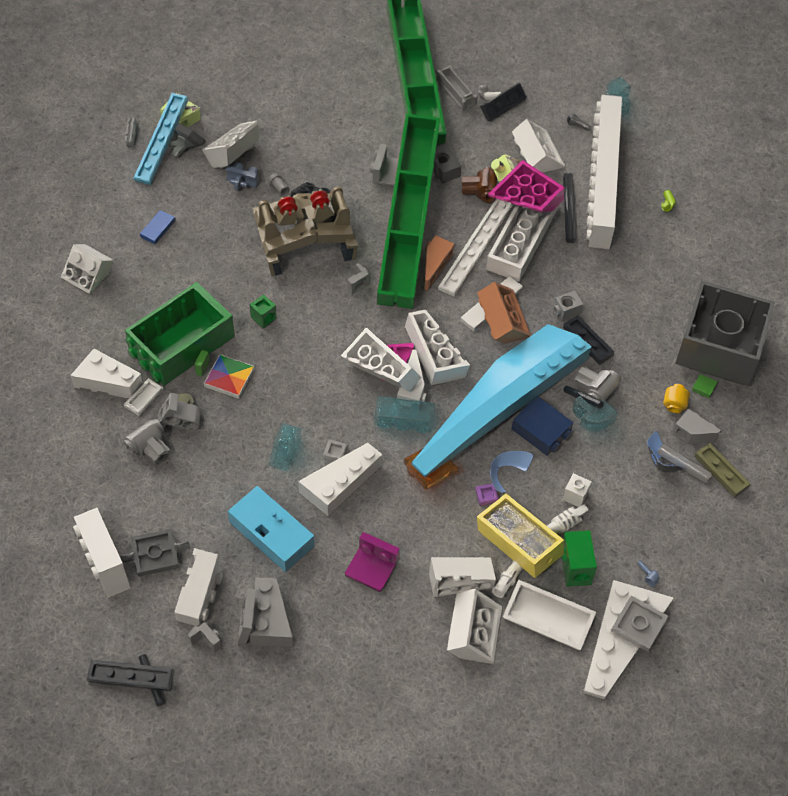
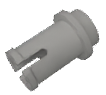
(276, 181)

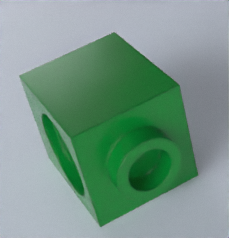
(263, 311)

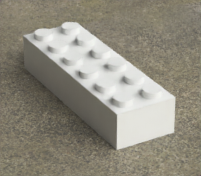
(518, 241)

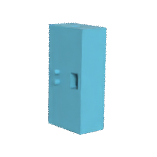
(271, 528)

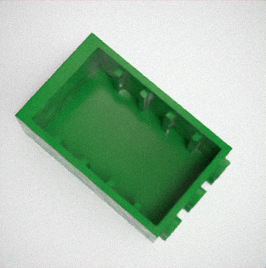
(177, 332)

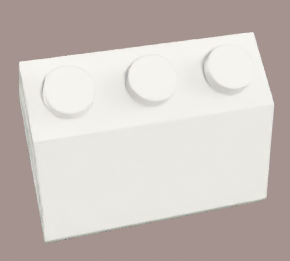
(537, 147)
(474, 627)

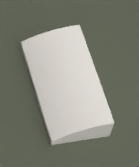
(549, 615)

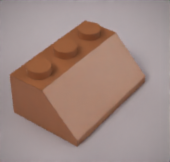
(503, 313)

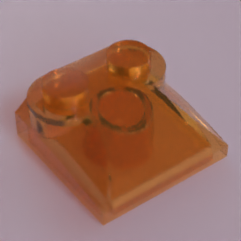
(440, 474)

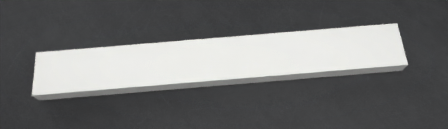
(475, 247)

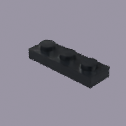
(503, 102)
(599, 349)

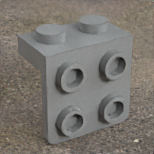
(384, 167)

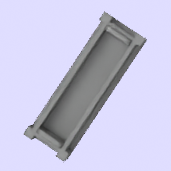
(456, 88)

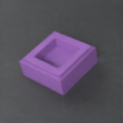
(486, 494)

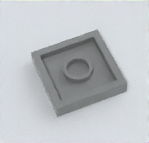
(246, 617)
(639, 623)

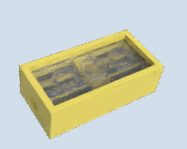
(520, 535)

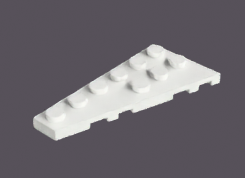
(612, 651)

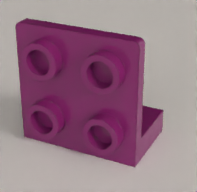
(373, 562)

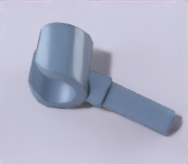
(652, 578)

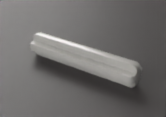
(684, 463)

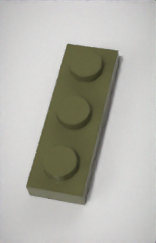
(722, 469)

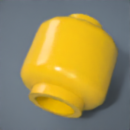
(676, 398)

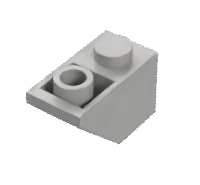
(695, 429)

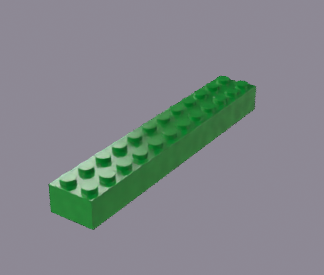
(414, 61)
(408, 211)

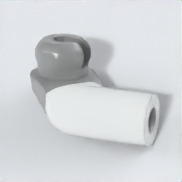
(483, 92)

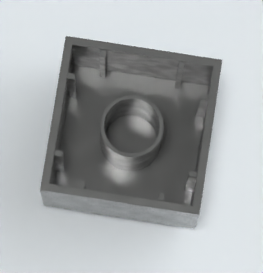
(725, 333)

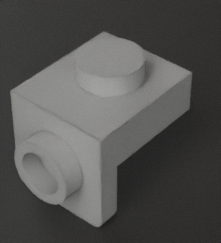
(203, 632)

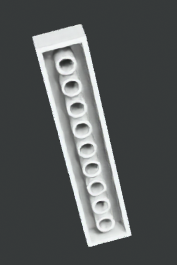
(604, 172)

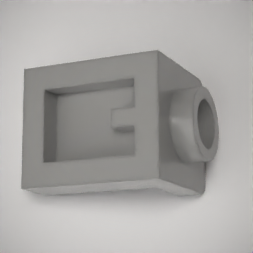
(359, 280)

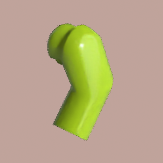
(669, 202)

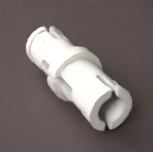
(507, 579)

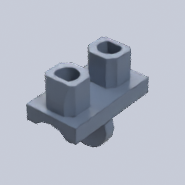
(240, 177)

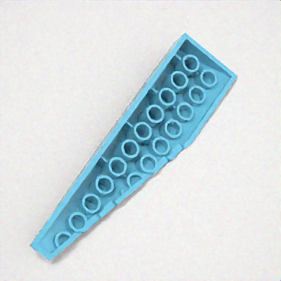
(504, 390)

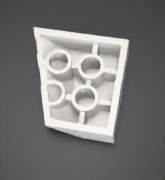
(232, 144)

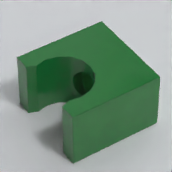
(578, 558)

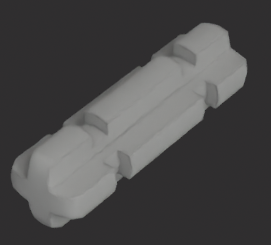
(130, 131)

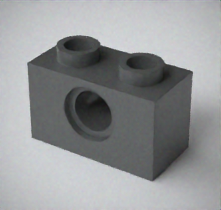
(446, 164)

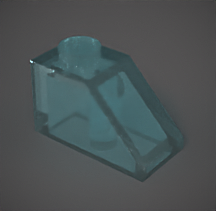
(285, 446)

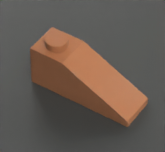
(437, 256)

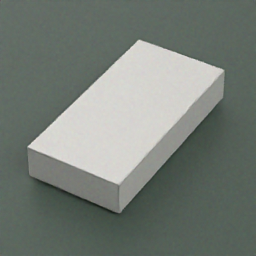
(143, 397)

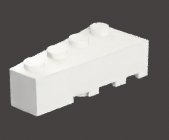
(436, 354)
(379, 360)
(339, 479)
(101, 552)

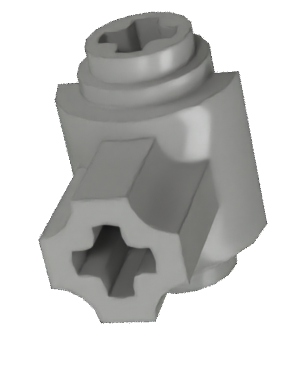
(598, 385)
(148, 440)

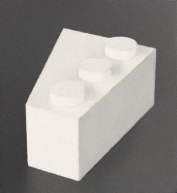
(106, 375)
(460, 574)
(199, 588)

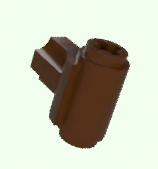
(480, 184)

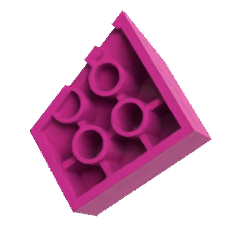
(529, 189)

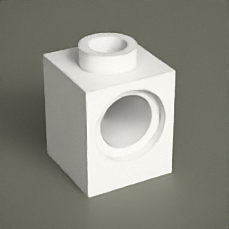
(577, 490)

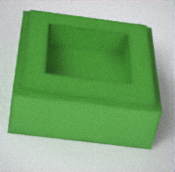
(202, 363)
(704, 386)

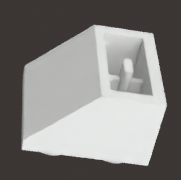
(86, 267)

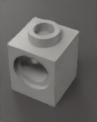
(568, 306)

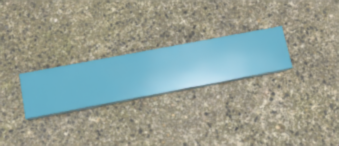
(161, 139)

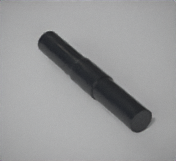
(589, 399)
(156, 693)

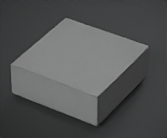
(334, 450)

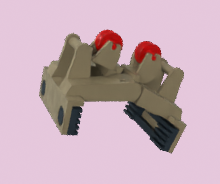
(316, 208)

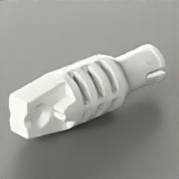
(567, 519)

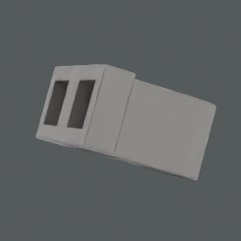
(179, 413)

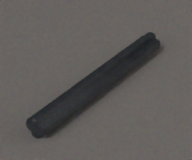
(569, 208)

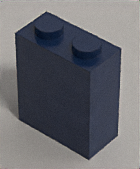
(542, 426)

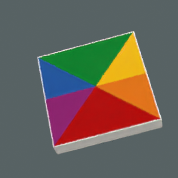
(229, 376)

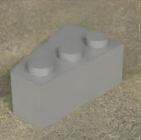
(269, 620)

